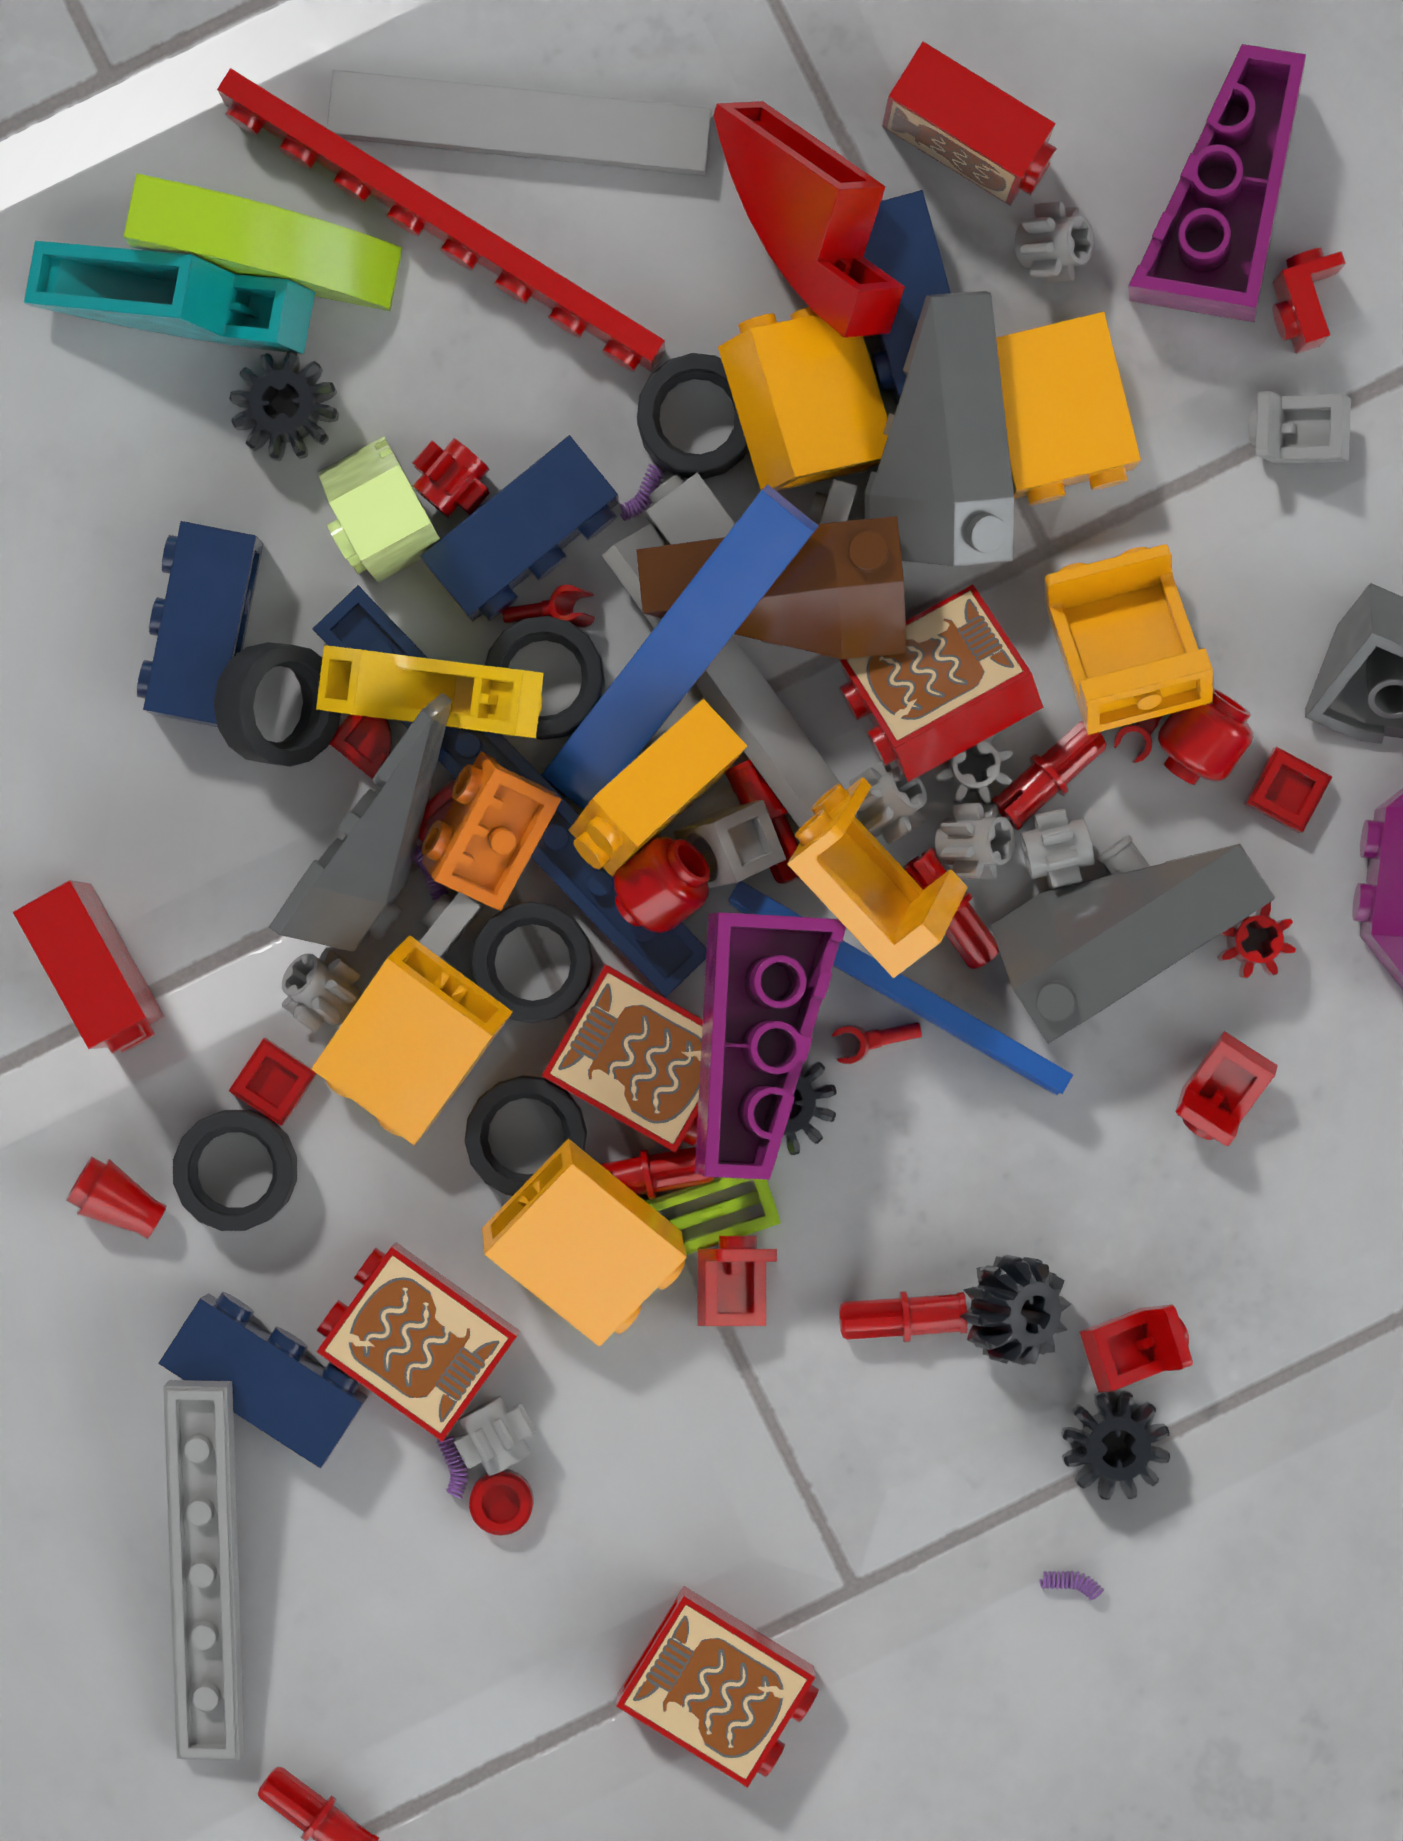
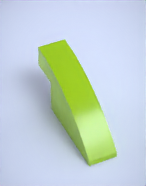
(262, 241)

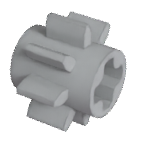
(1054, 242)
(967, 781)
(891, 802)
(975, 840)
(1057, 848)
(320, 989)
(494, 1436)

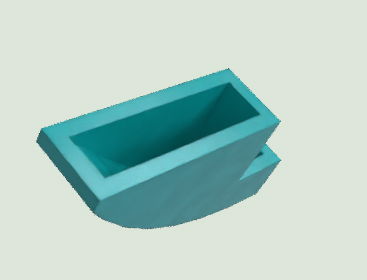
(169, 295)

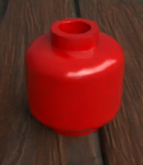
(1206, 739)
(662, 884)

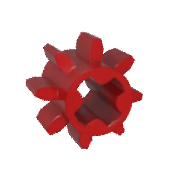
(451, 477)
(1271, 946)

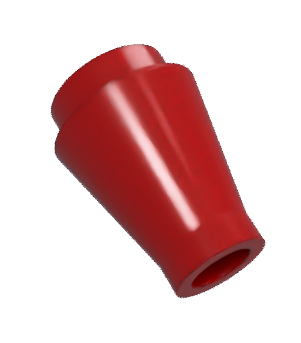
(114, 1198)

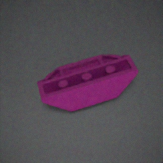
(1380, 900)

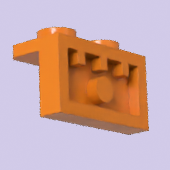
(488, 831)

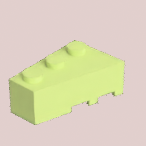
(376, 511)

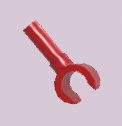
(558, 606)
(1145, 728)
(877, 1038)

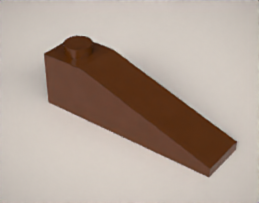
(832, 599)

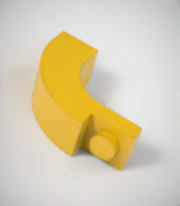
(403, 685)

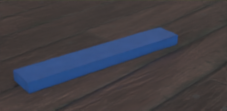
(681, 646)
(923, 1002)

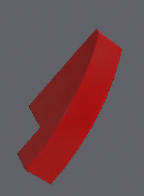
(810, 216)

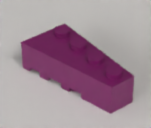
(1222, 214)
(756, 1033)

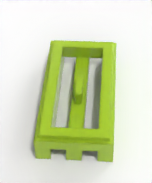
(761, 1195)

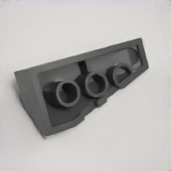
(948, 441)
(1363, 671)
(360, 877)
(1105, 937)

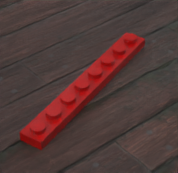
(417, 209)

